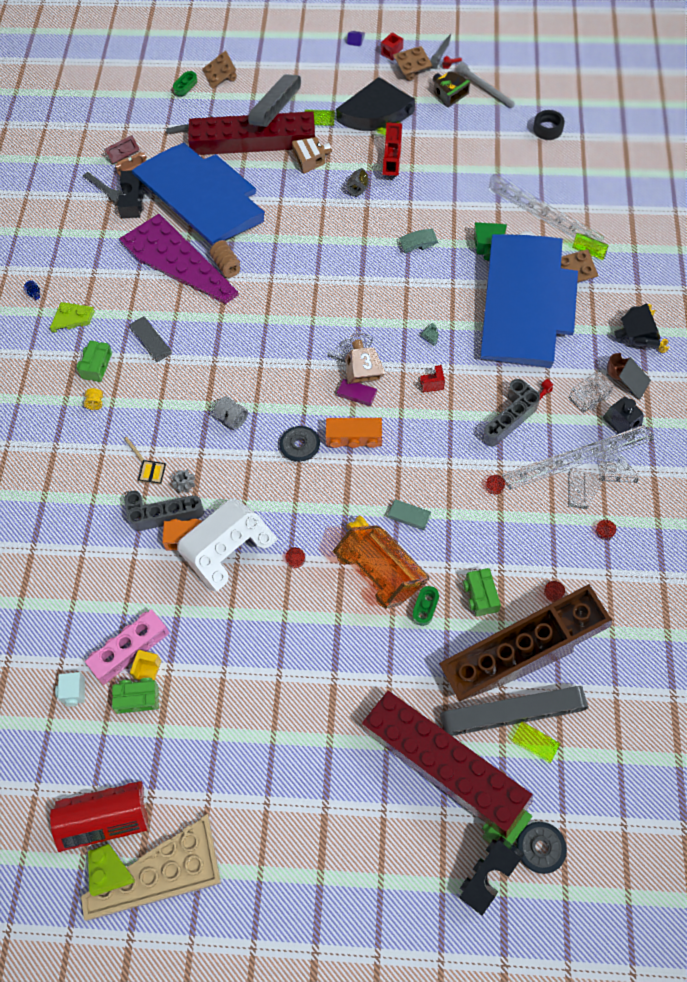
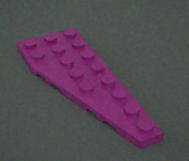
(167, 250)

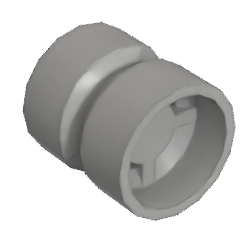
(230, 412)

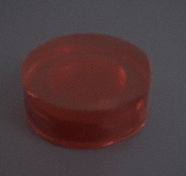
(495, 484)
(605, 529)
(295, 557)
(554, 591)

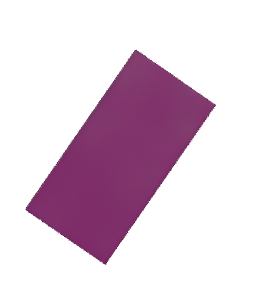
(357, 392)

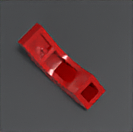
(393, 146)

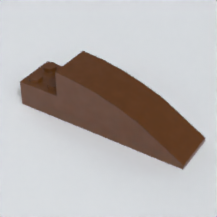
(527, 644)

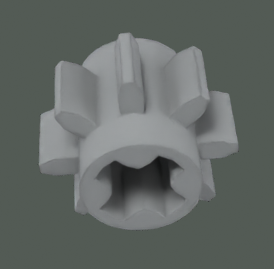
(183, 481)

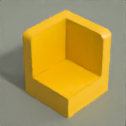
(145, 665)

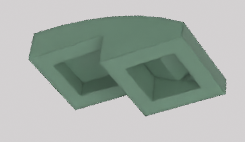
(422, 238)

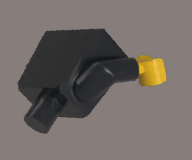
(641, 328)

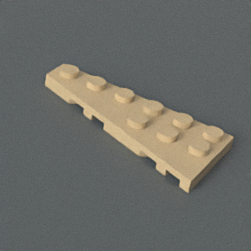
(167, 871)

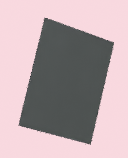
(635, 378)

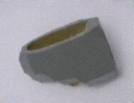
(358, 182)

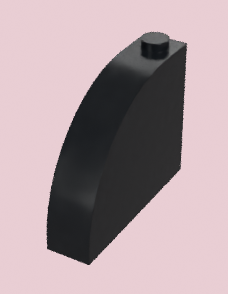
(375, 107)

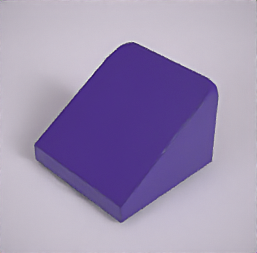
(355, 38)

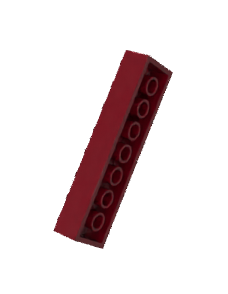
(236, 135)
(448, 763)

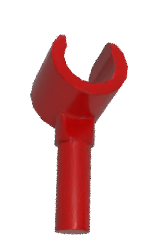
(447, 61)
(547, 387)

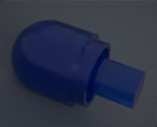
(32, 289)

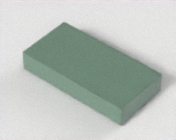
(409, 514)

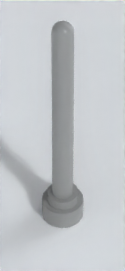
(463, 70)

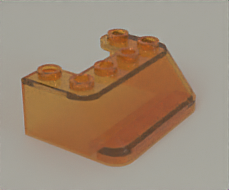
(383, 562)

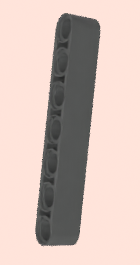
(274, 100)
(514, 711)

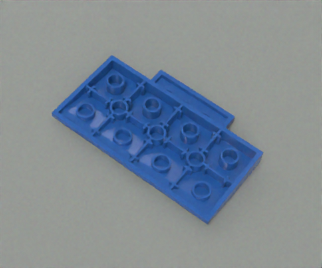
(202, 192)
(527, 300)

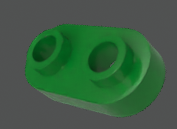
(185, 83)
(424, 606)

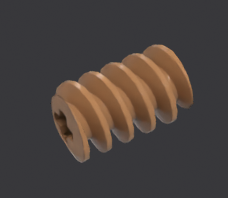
(225, 259)

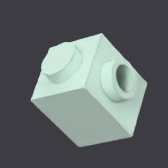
(71, 689)

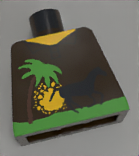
(450, 87)

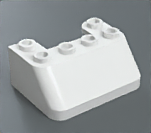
(218, 537)

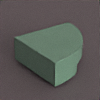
(430, 334)

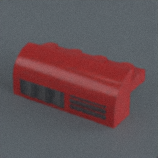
(99, 816)

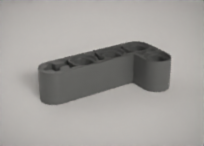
(520, 404)
(163, 508)

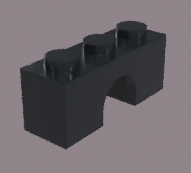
(131, 203)
(478, 891)

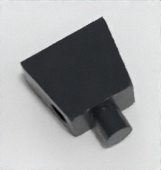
(624, 415)

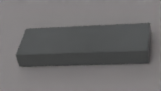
(150, 339)

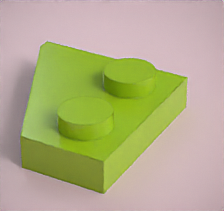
(71, 316)
(106, 871)

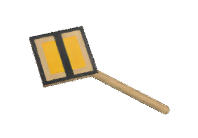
(150, 471)

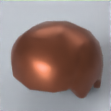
(616, 365)

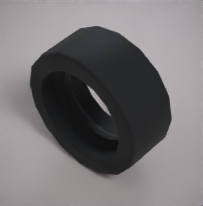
(548, 116)

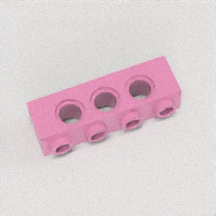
(124, 657)

